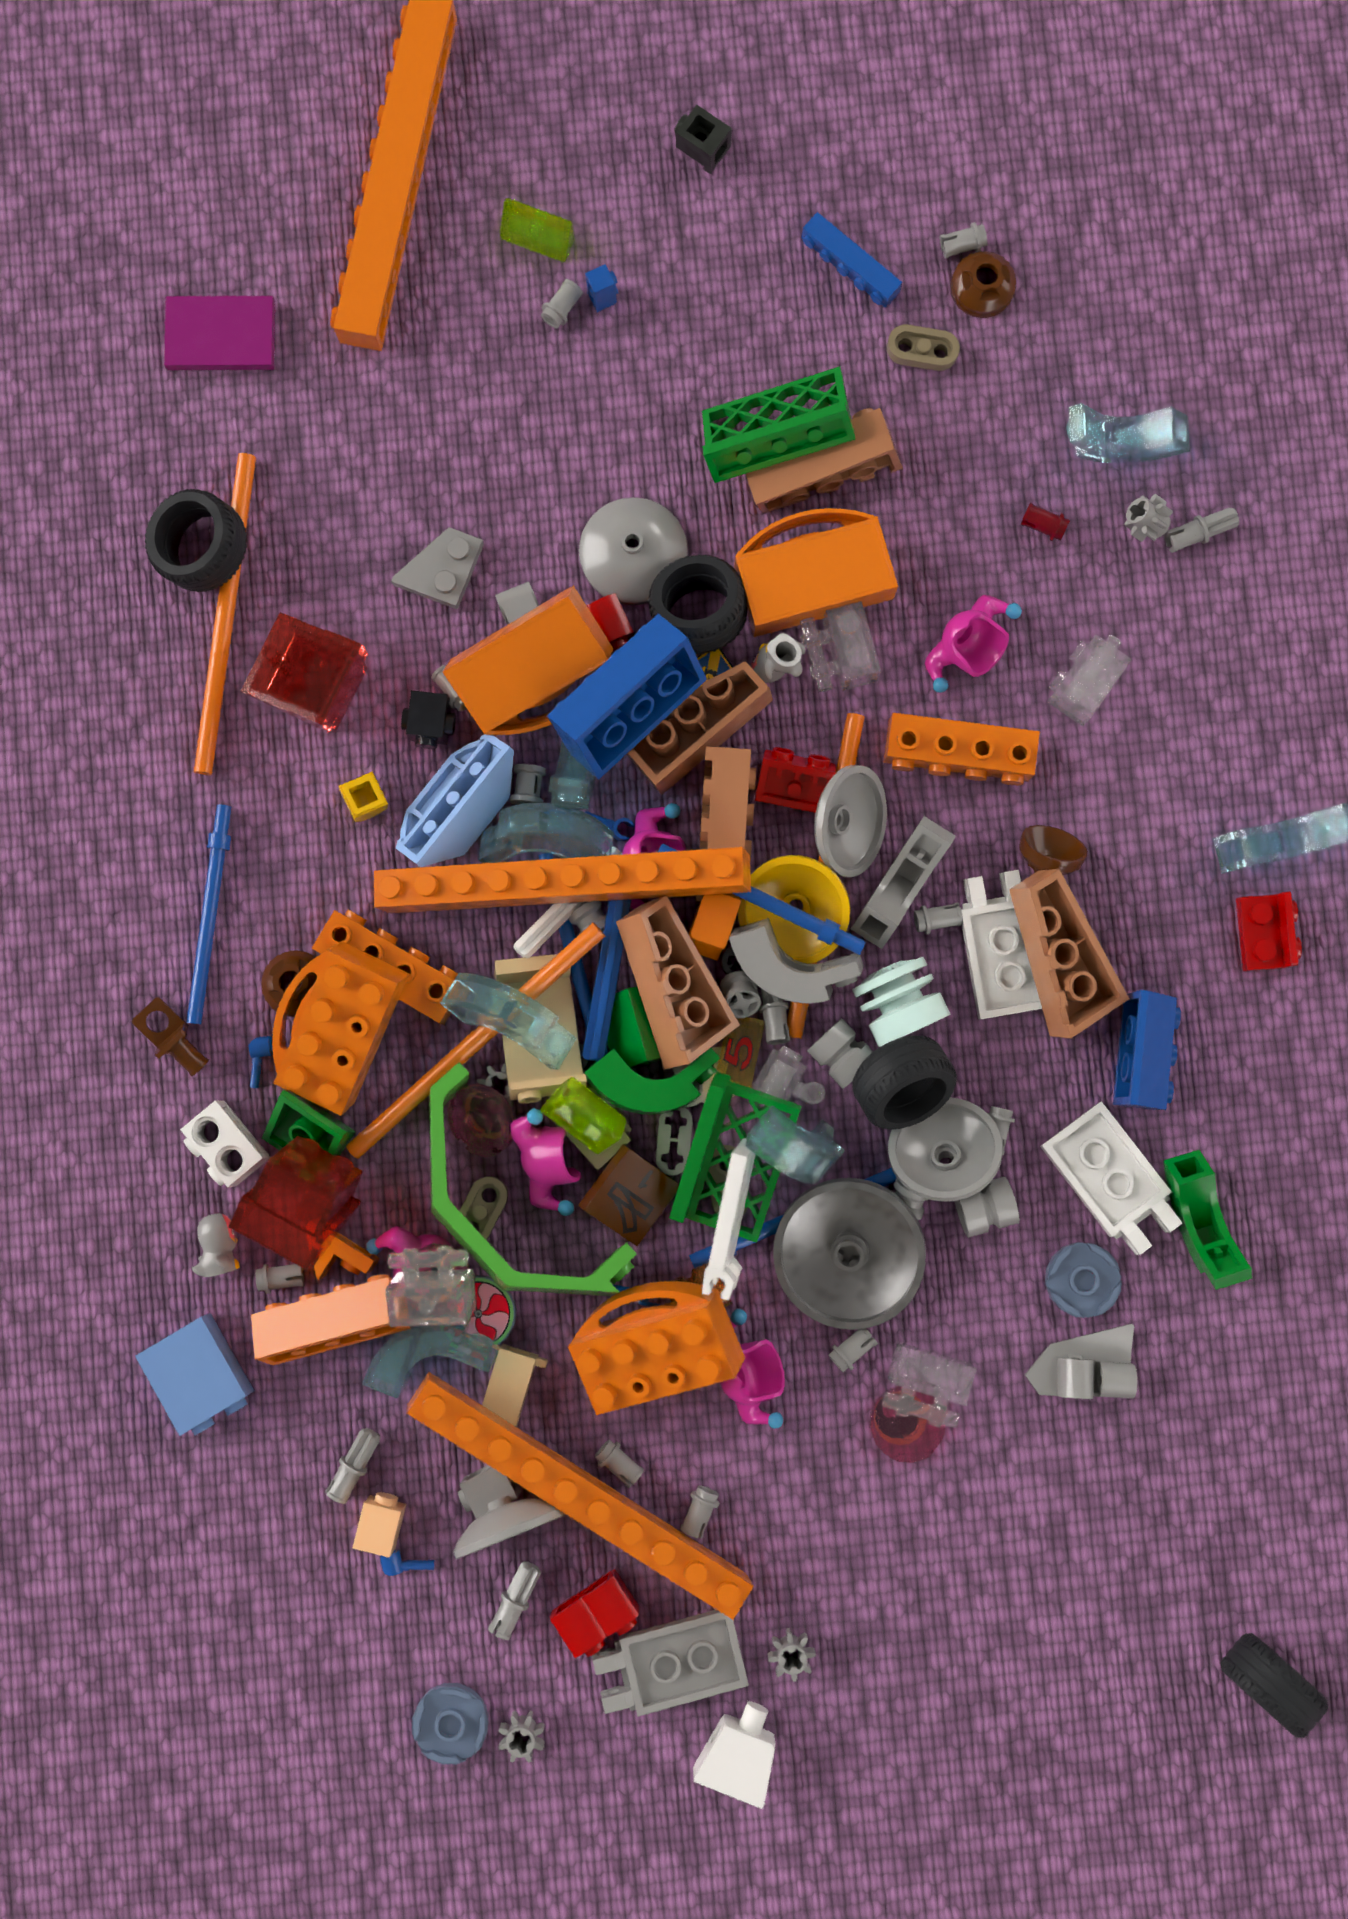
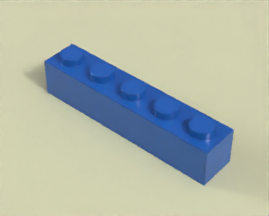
(851, 260)

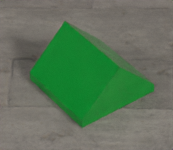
(631, 1031)
(302, 1118)

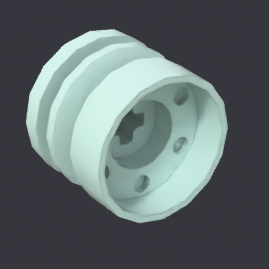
(900, 1000)

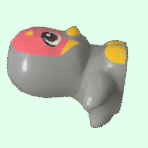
(777, 658)
(217, 1246)

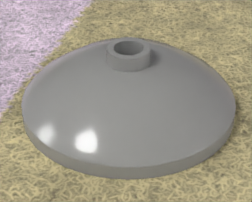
(624, 570)
(851, 820)
(953, 1132)
(504, 1522)

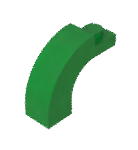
(646, 1096)
(1202, 1224)

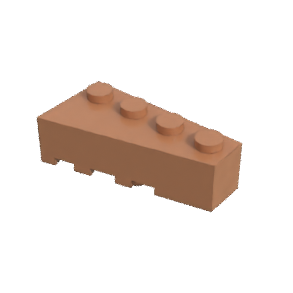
(828, 468)
(700, 721)
(726, 799)
(1064, 955)
(674, 984)

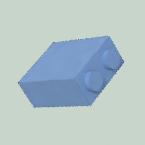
(195, 1375)

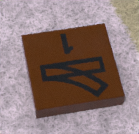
(629, 1195)

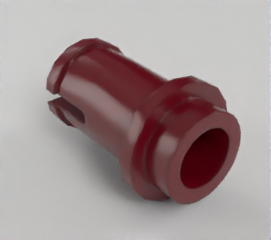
(1045, 522)

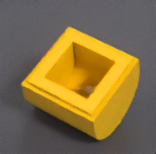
(363, 797)

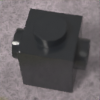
(428, 719)

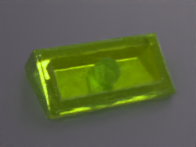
(536, 230)
(585, 1116)

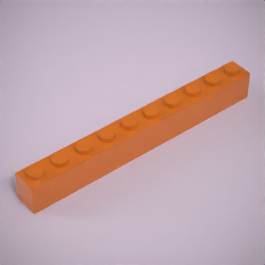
(394, 173)
(563, 880)
(579, 1495)

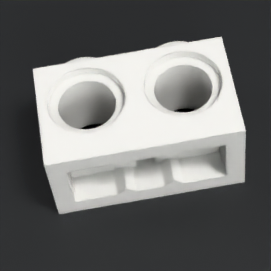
(231, 1136)

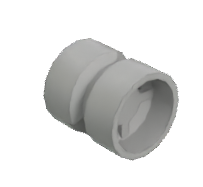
(840, 1052)
(989, 1206)

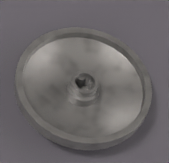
(849, 1253)

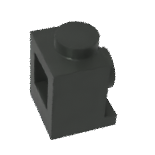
(706, 127)

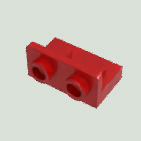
(793, 779)
(1268, 932)

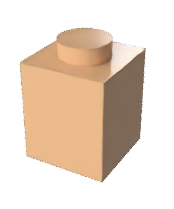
(379, 1524)

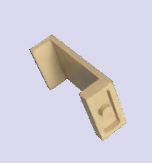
(527, 1075)

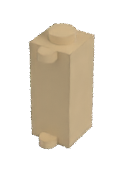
(511, 1382)

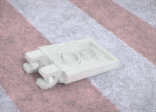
(997, 951)
(1111, 1176)
(722, 1259)

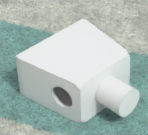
(738, 1757)

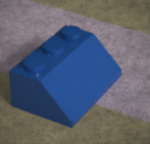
(1146, 1051)

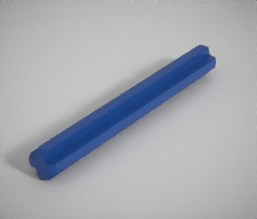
(605, 982)

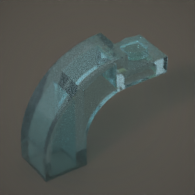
(1127, 438)
(572, 782)
(545, 829)
(1282, 840)
(510, 1012)
(792, 1149)
(396, 1358)

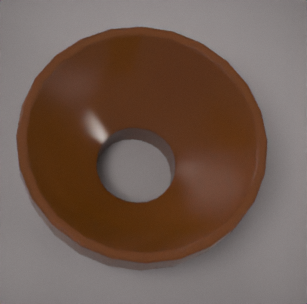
(978, 298)
(1052, 848)
(277, 969)

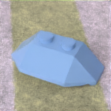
(457, 802)

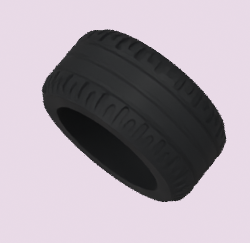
(171, 522)
(694, 574)
(904, 1082)
(1274, 1685)

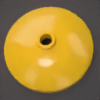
(818, 890)

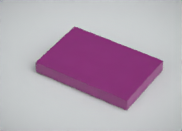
(219, 333)

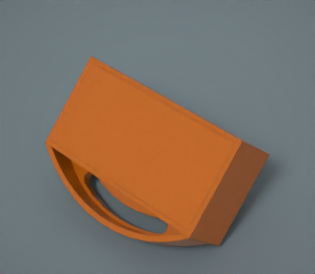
(814, 569)
(528, 664)
(335, 1026)
(655, 1347)

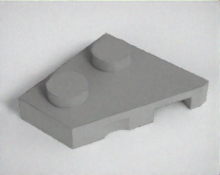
(442, 568)

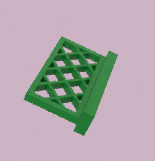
(779, 438)
(707, 1141)

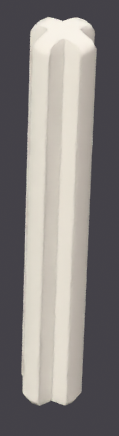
(547, 925)

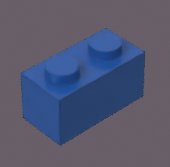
(601, 287)

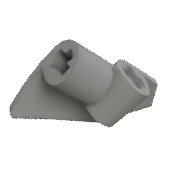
(1087, 1366)

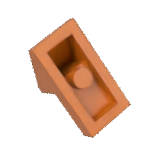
(714, 923)
(353, 1257)

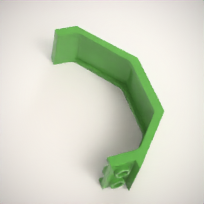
(507, 1278)

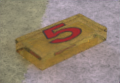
(741, 1051)

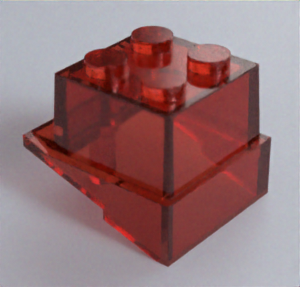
(307, 672)
(299, 1202)

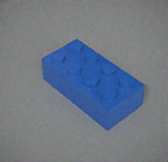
(628, 696)

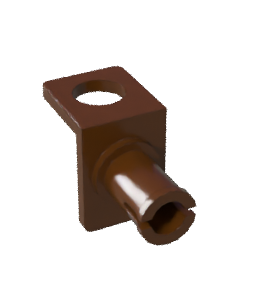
(171, 1039)

